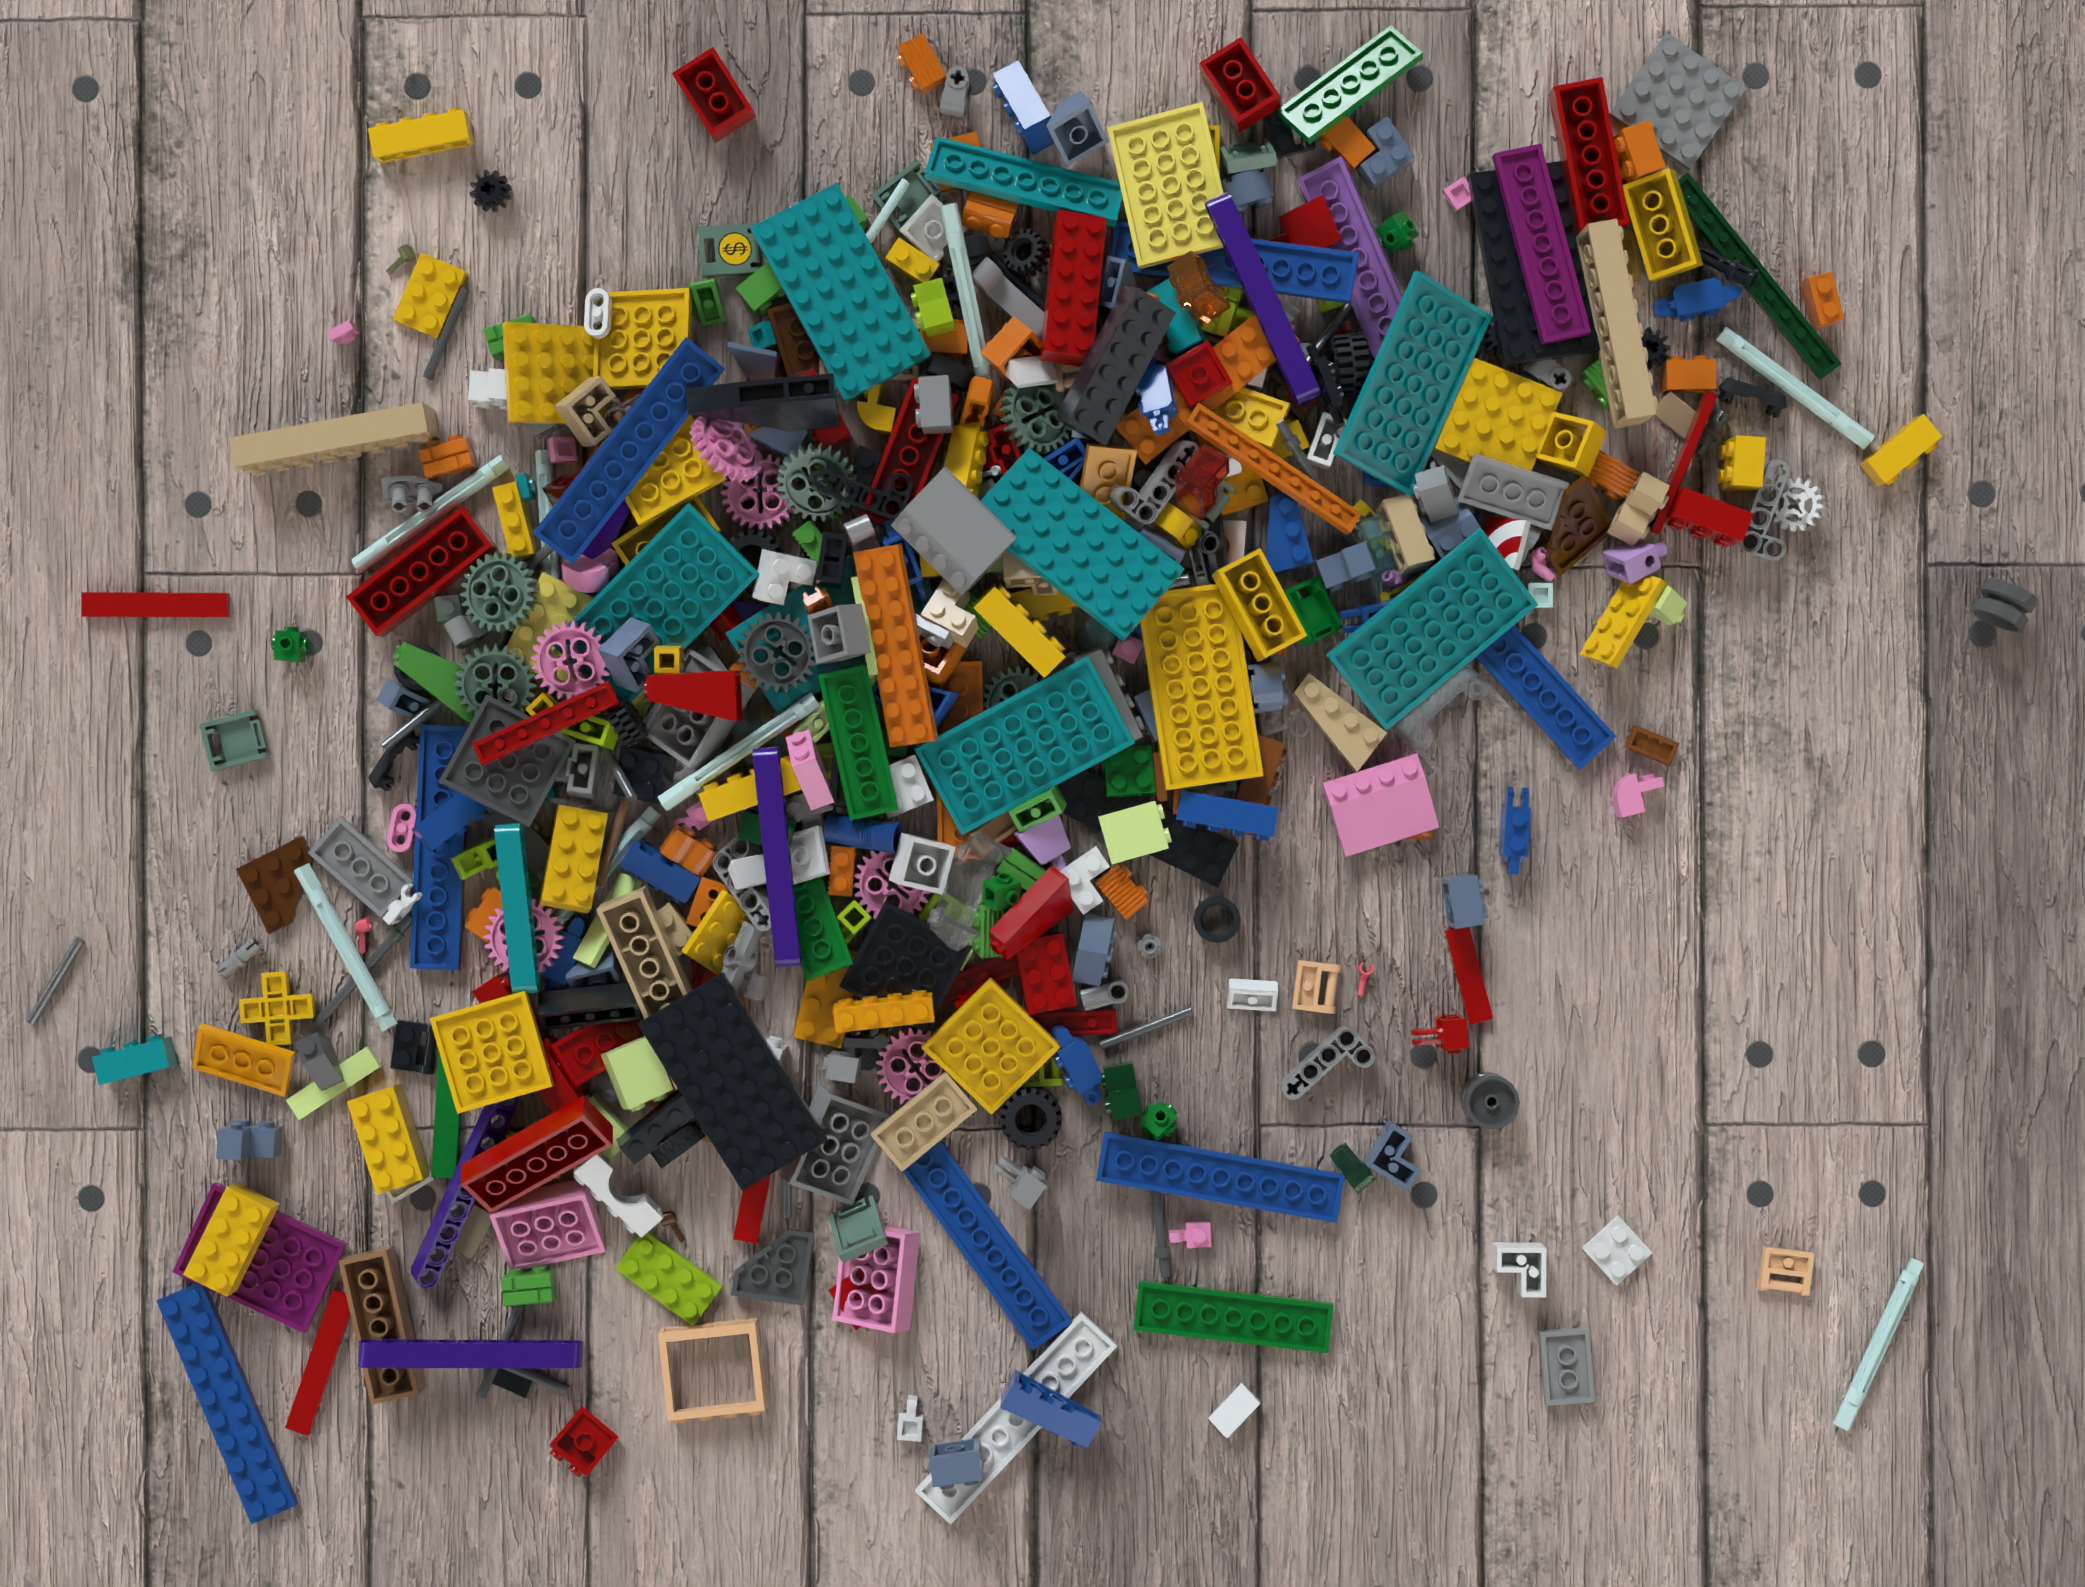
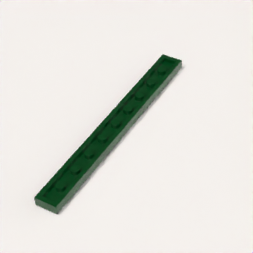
(1765, 290)

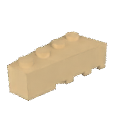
(1340, 722)

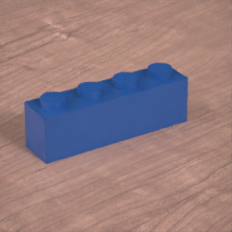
(1228, 814)
(447, 821)

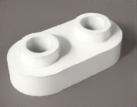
(598, 314)

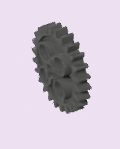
(765, 672)

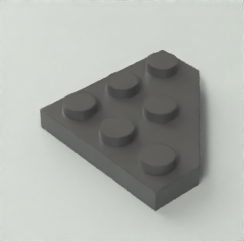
(777, 1270)

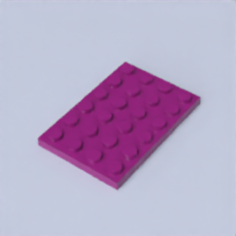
(286, 1271)

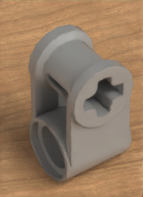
(955, 96)
(1546, 373)

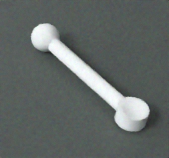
(995, 470)

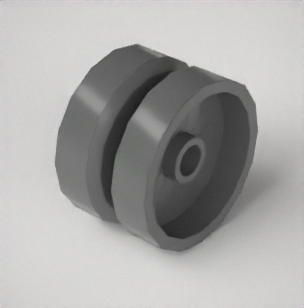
(2004, 605)
(1494, 1114)

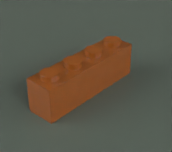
(1257, 789)

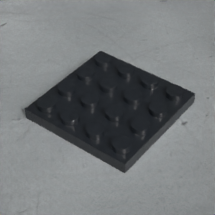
(903, 958)

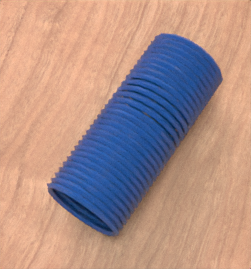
(862, 832)

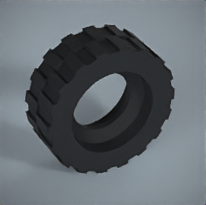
(677, 1144)

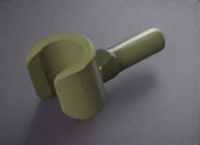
(407, 254)

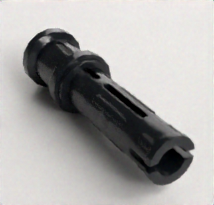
(1732, 269)

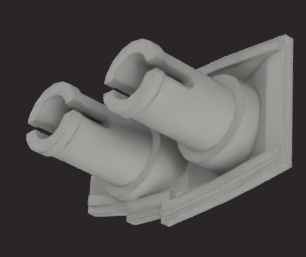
(410, 490)

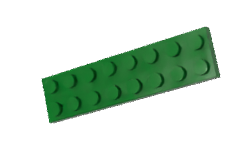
(1233, 1316)

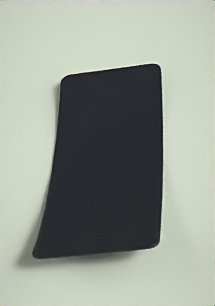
(512, 1382)

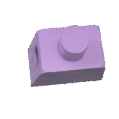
(1633, 562)
(1046, 842)

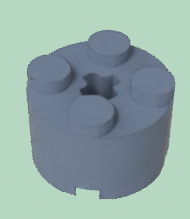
(1250, 189)
(1267, 687)

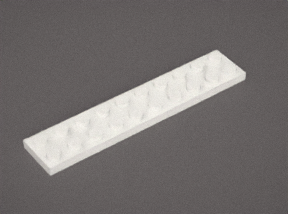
(1003, 1434)

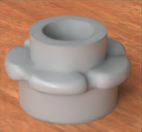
(1149, 939)

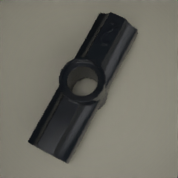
(1218, 557)

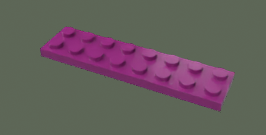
(1541, 244)

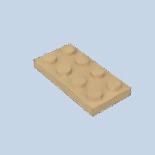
(923, 1121)

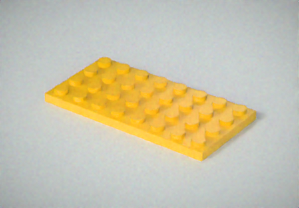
(1200, 690)

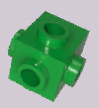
(1397, 233)
(290, 645)
(1001, 892)
(1151, 1121)

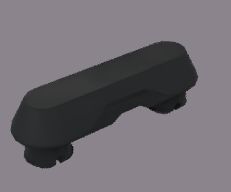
(1731, 387)
(379, 775)

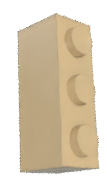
(1406, 534)

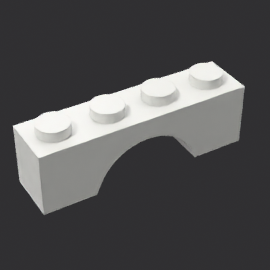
(638, 1211)

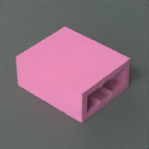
(809, 769)

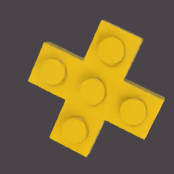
(277, 1008)

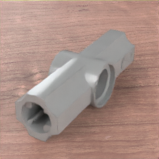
(741, 957)

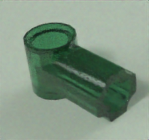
(1355, 1172)

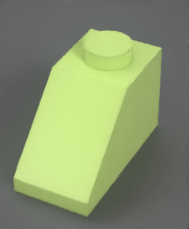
(1669, 607)

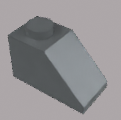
(320, 1060)

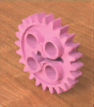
(726, 448)
(739, 494)
(549, 663)
(876, 898)
(545, 922)
(896, 1079)

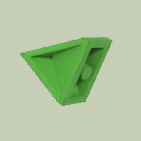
(707, 302)

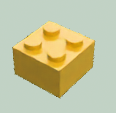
(1570, 444)
(1742, 464)

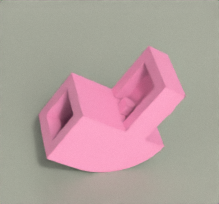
(589, 574)
(1627, 793)

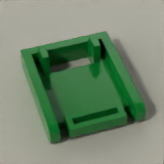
(1315, 611)

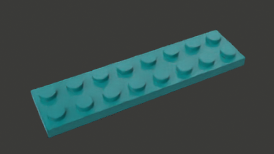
(1022, 180)

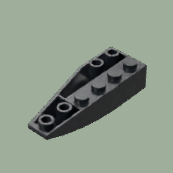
(773, 403)

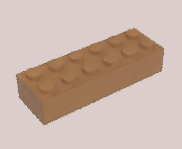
(380, 1312)

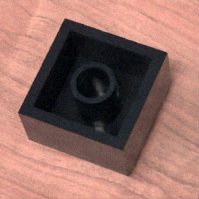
(647, 771)

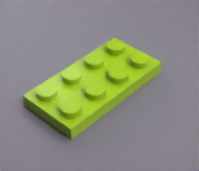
(669, 1277)

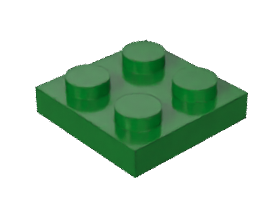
(1130, 772)

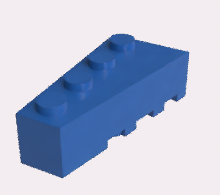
(1050, 1410)

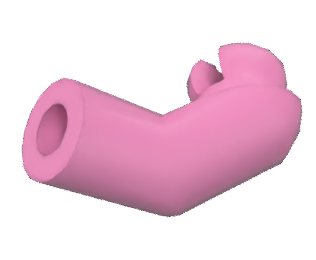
(1538, 564)
(1393, 578)

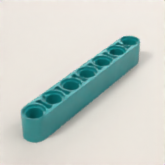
(517, 908)

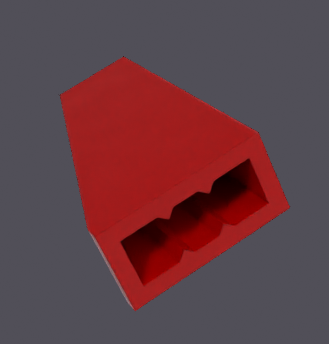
(701, 692)
(1032, 914)

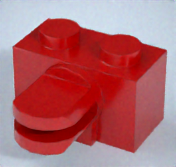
(1003, 450)
(1449, 1033)

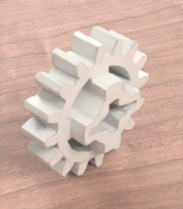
(1805, 498)

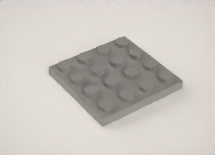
(1681, 98)

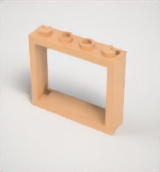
(709, 1330)

